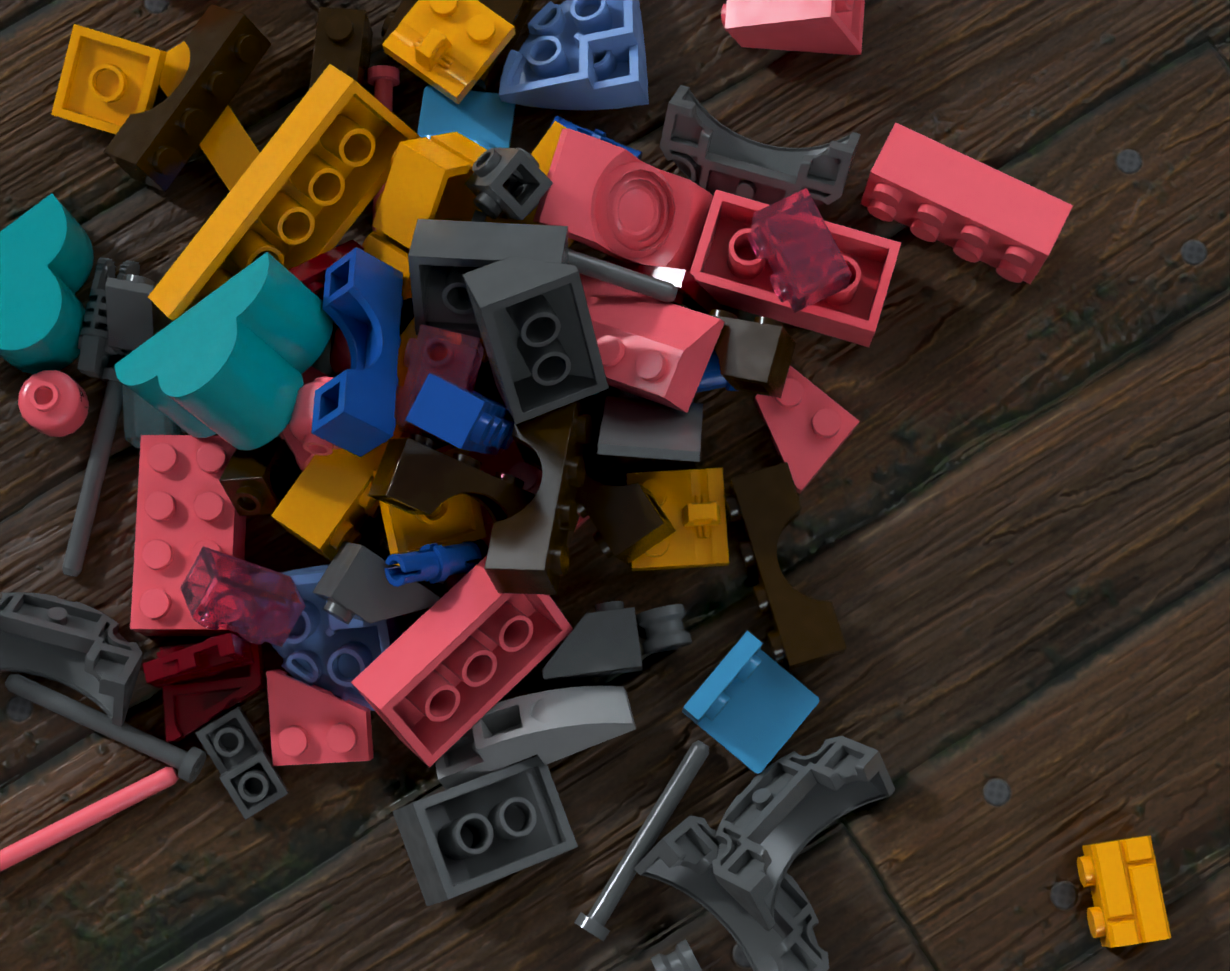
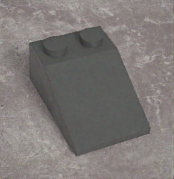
(649, 429)
(484, 830)

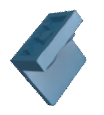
(477, 117)
(750, 704)

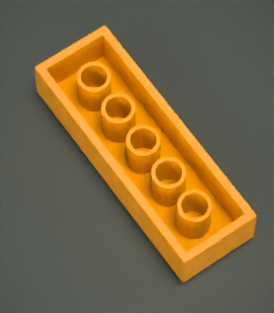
(295, 193)

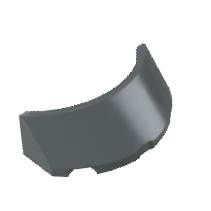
(743, 167)
(71, 647)
(785, 811)
(685, 863)

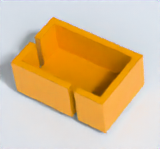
(422, 184)

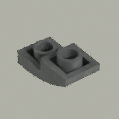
(242, 762)

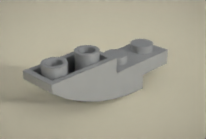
(537, 724)

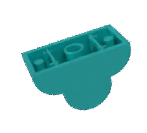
(41, 269)
(234, 357)

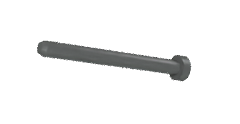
(614, 273)
(94, 474)
(187, 763)
(643, 841)

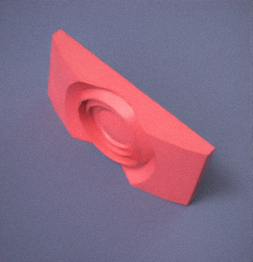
(623, 203)

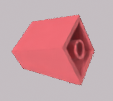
(796, 25)

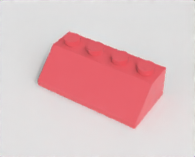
(650, 343)

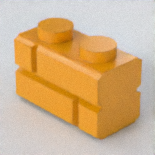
(1124, 892)

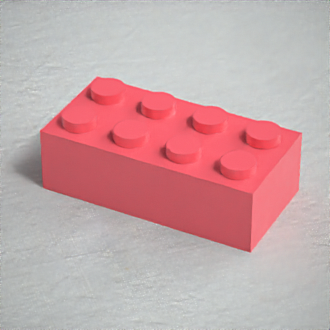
(964, 205)
(740, 280)
(176, 515)
(459, 662)

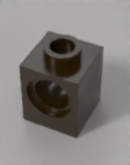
(260, 477)

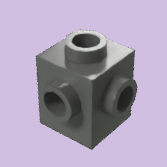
(507, 183)

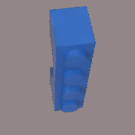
(366, 304)
(461, 417)

